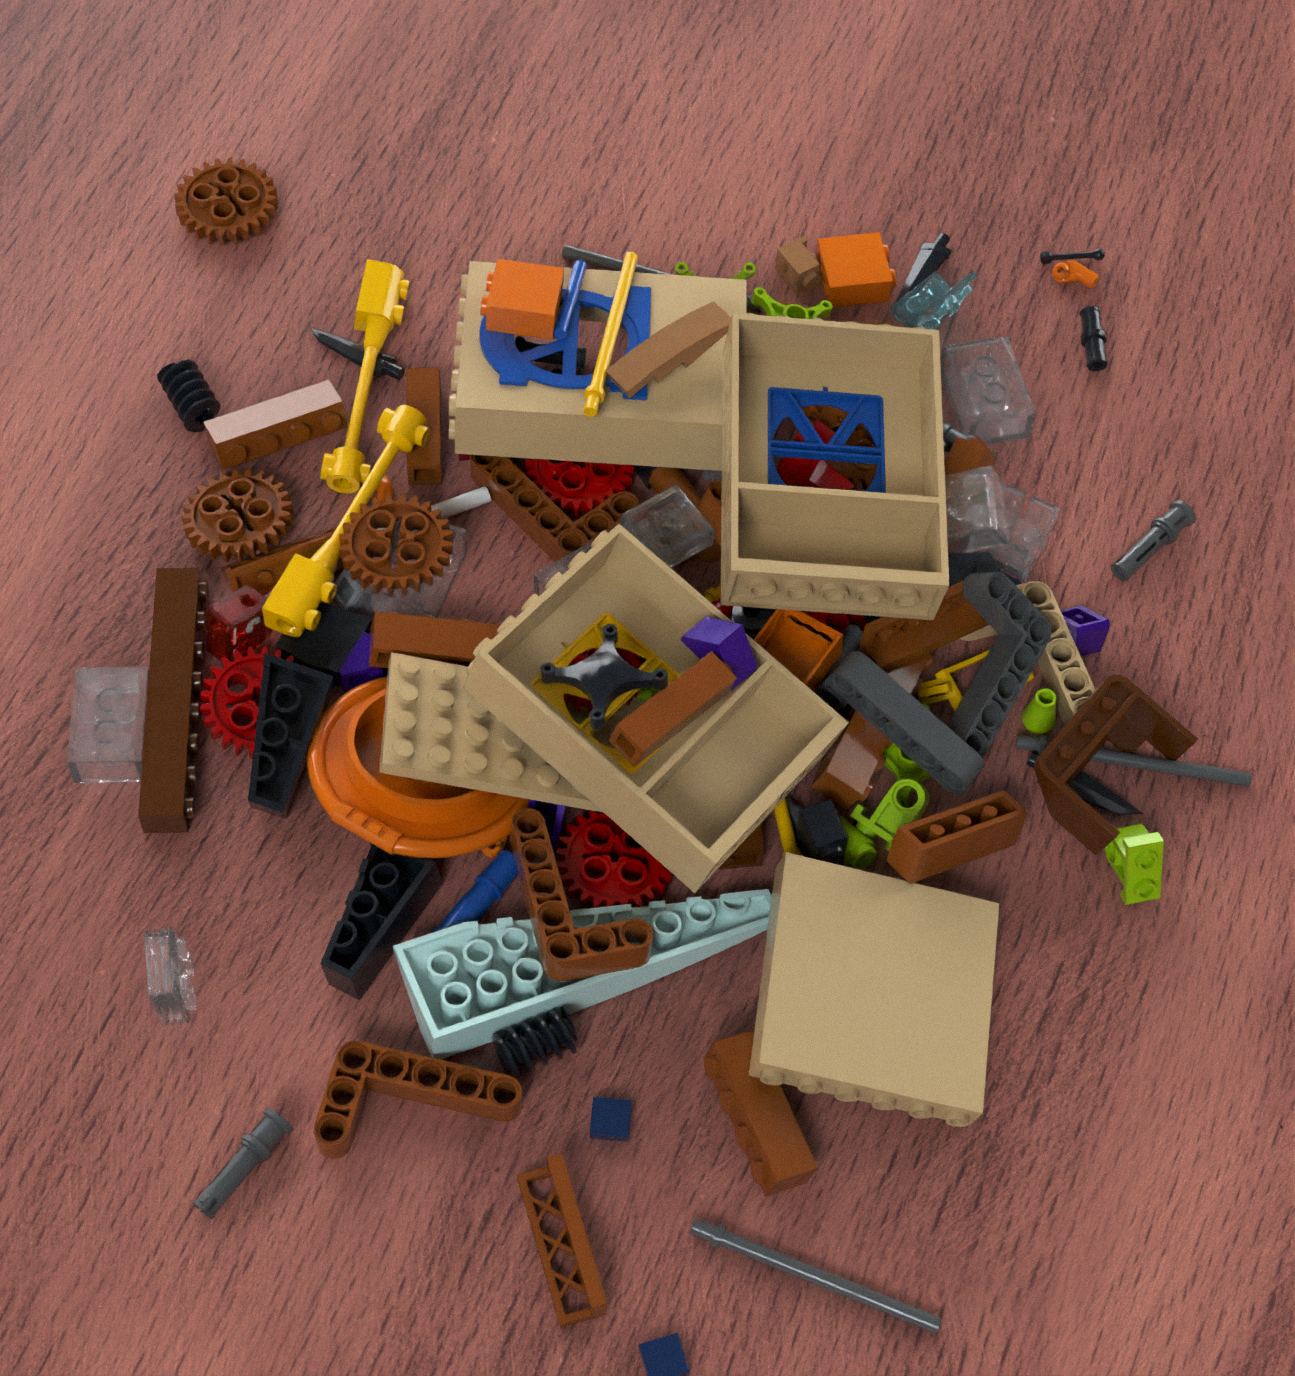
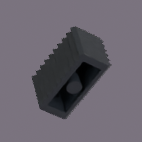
(821, 833)

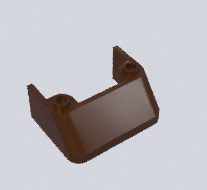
(1113, 713)

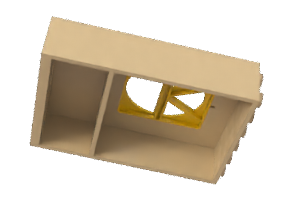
(710, 780)

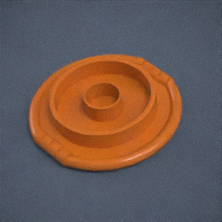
(392, 810)

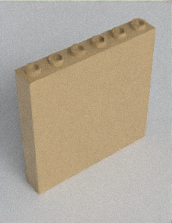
(876, 991)

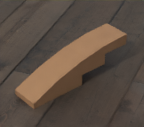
(669, 347)

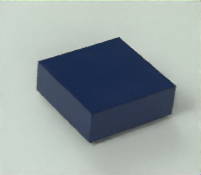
(610, 1119)
(664, 1357)

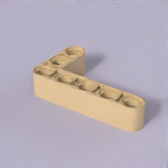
(1061, 646)

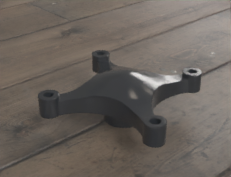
(604, 676)

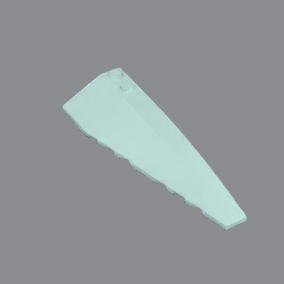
(491, 975)

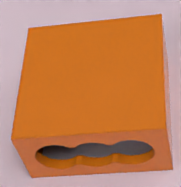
(855, 269)
(523, 298)
(798, 648)

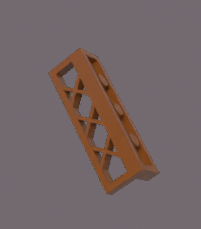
(266, 569)
(908, 639)
(577, 1239)

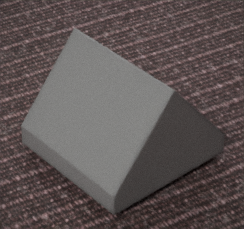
(349, 593)

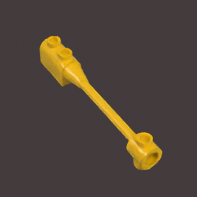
(376, 315)
(309, 581)

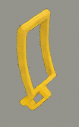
(949, 687)

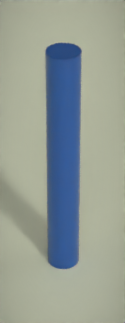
(570, 299)

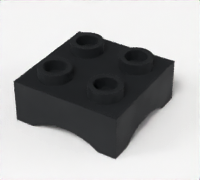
(329, 643)

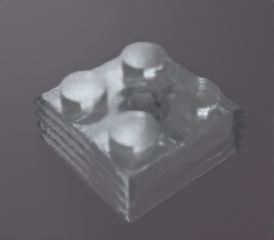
(684, 526)
(168, 976)

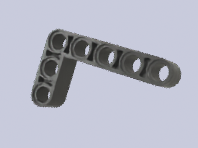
(1009, 662)
(902, 720)

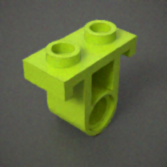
(891, 812)
(1137, 863)

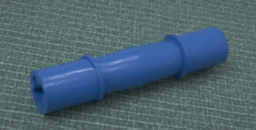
(487, 889)

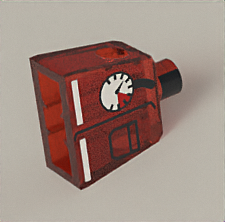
(236, 623)

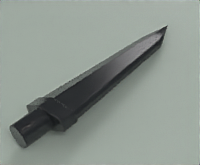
(927, 262)
(354, 352)
(1095, 793)

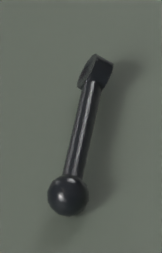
(1047, 257)

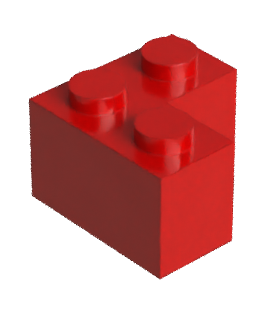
(813, 472)

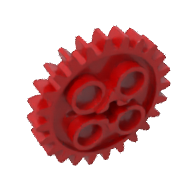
(589, 487)
(244, 671)
(611, 887)

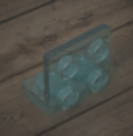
(931, 301)

